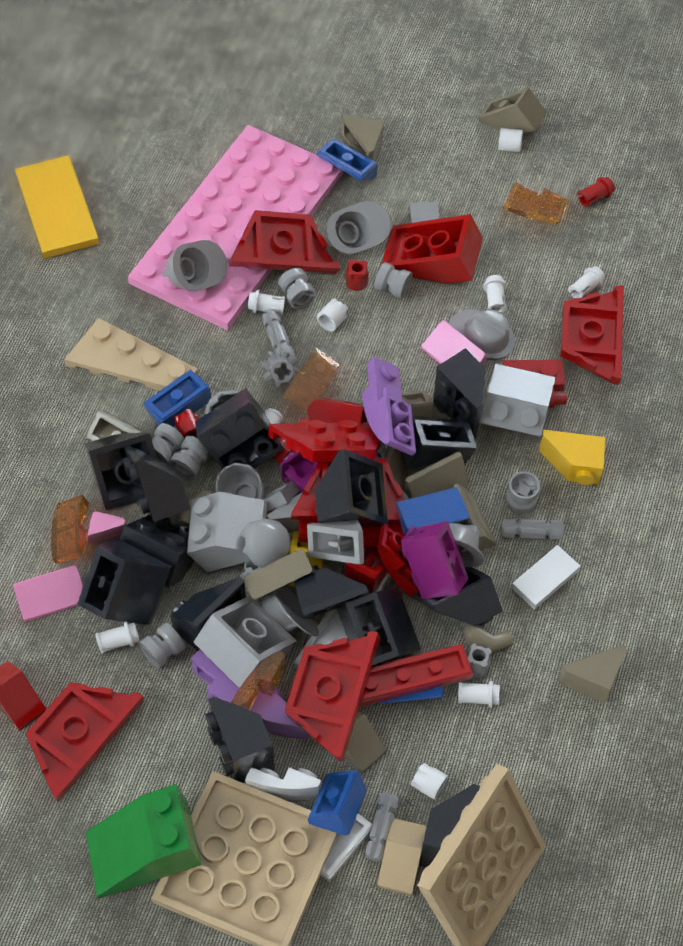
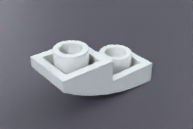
(294, 787)

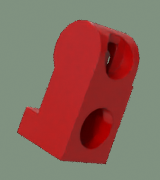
(335, 410)

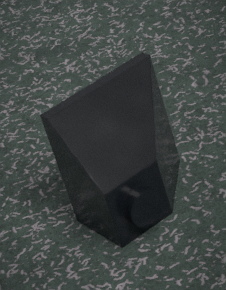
(108, 469)
(352, 491)
(326, 591)
(474, 603)
(191, 615)

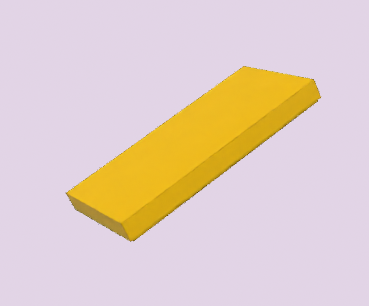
(56, 206)

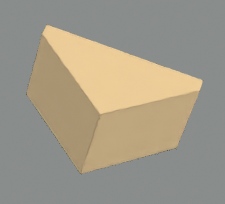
(401, 856)

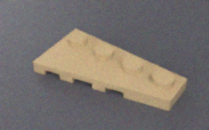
(125, 356)

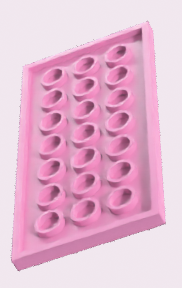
(250, 176)

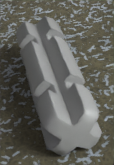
(277, 332)
(532, 528)
(381, 826)

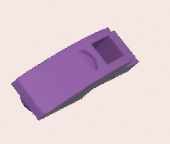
(384, 408)
(269, 707)

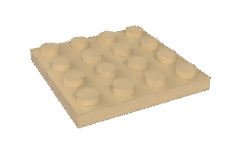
(483, 861)
(255, 864)

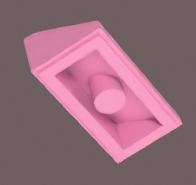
(447, 342)
(104, 526)
(48, 593)

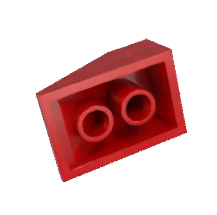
(436, 249)

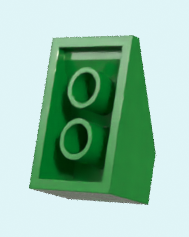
(143, 842)

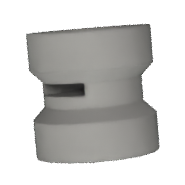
(393, 280)
(296, 286)
(166, 441)
(188, 460)
(522, 492)
(162, 645)

